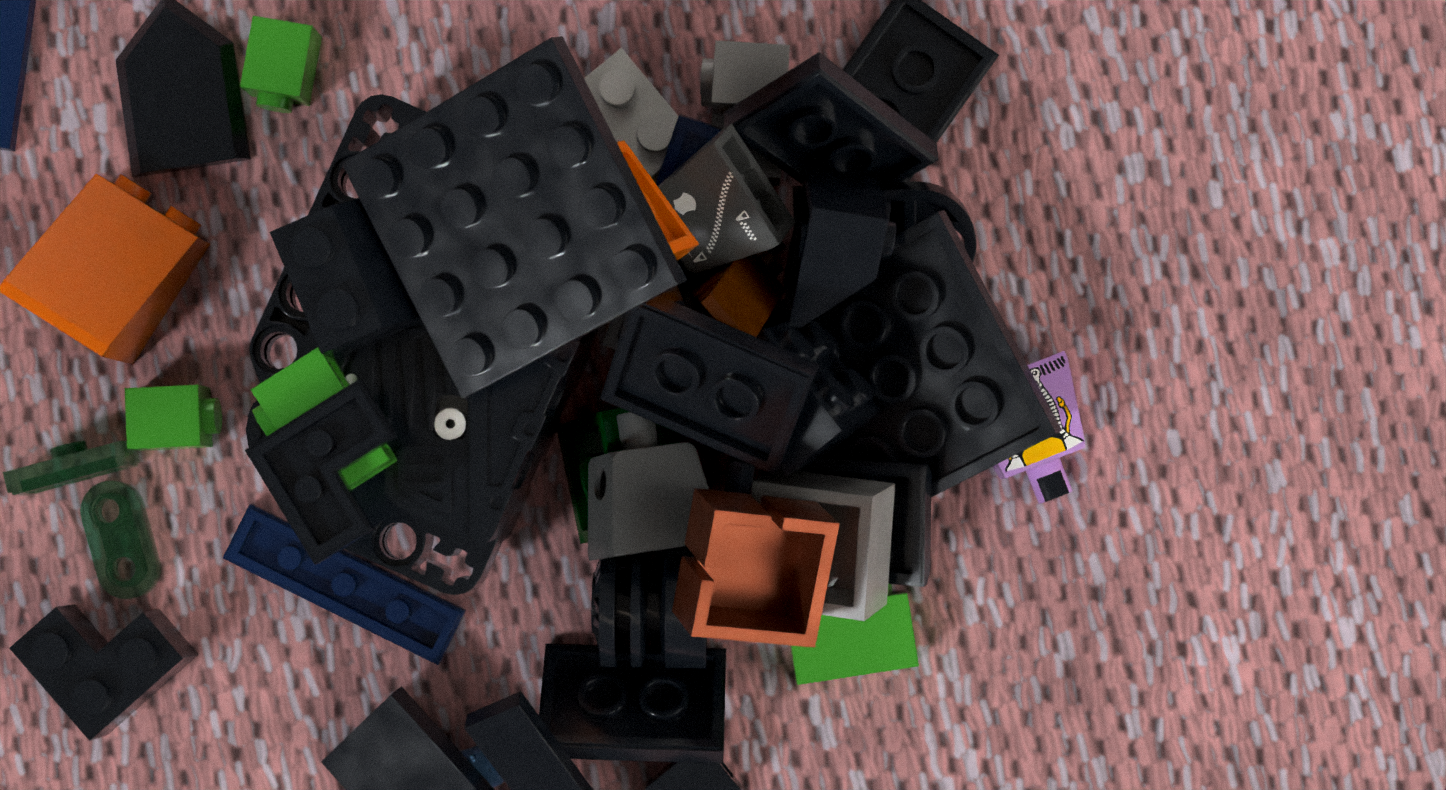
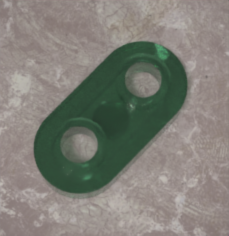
(124, 537)

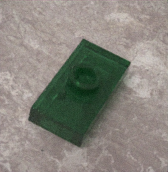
(70, 465)

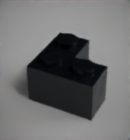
(100, 679)

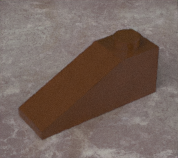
(741, 291)

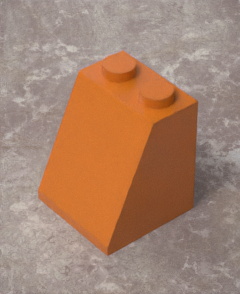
(108, 268)

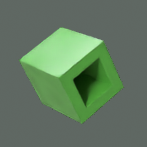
(280, 63)
(171, 417)

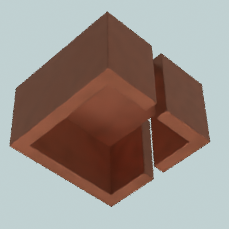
(755, 568)

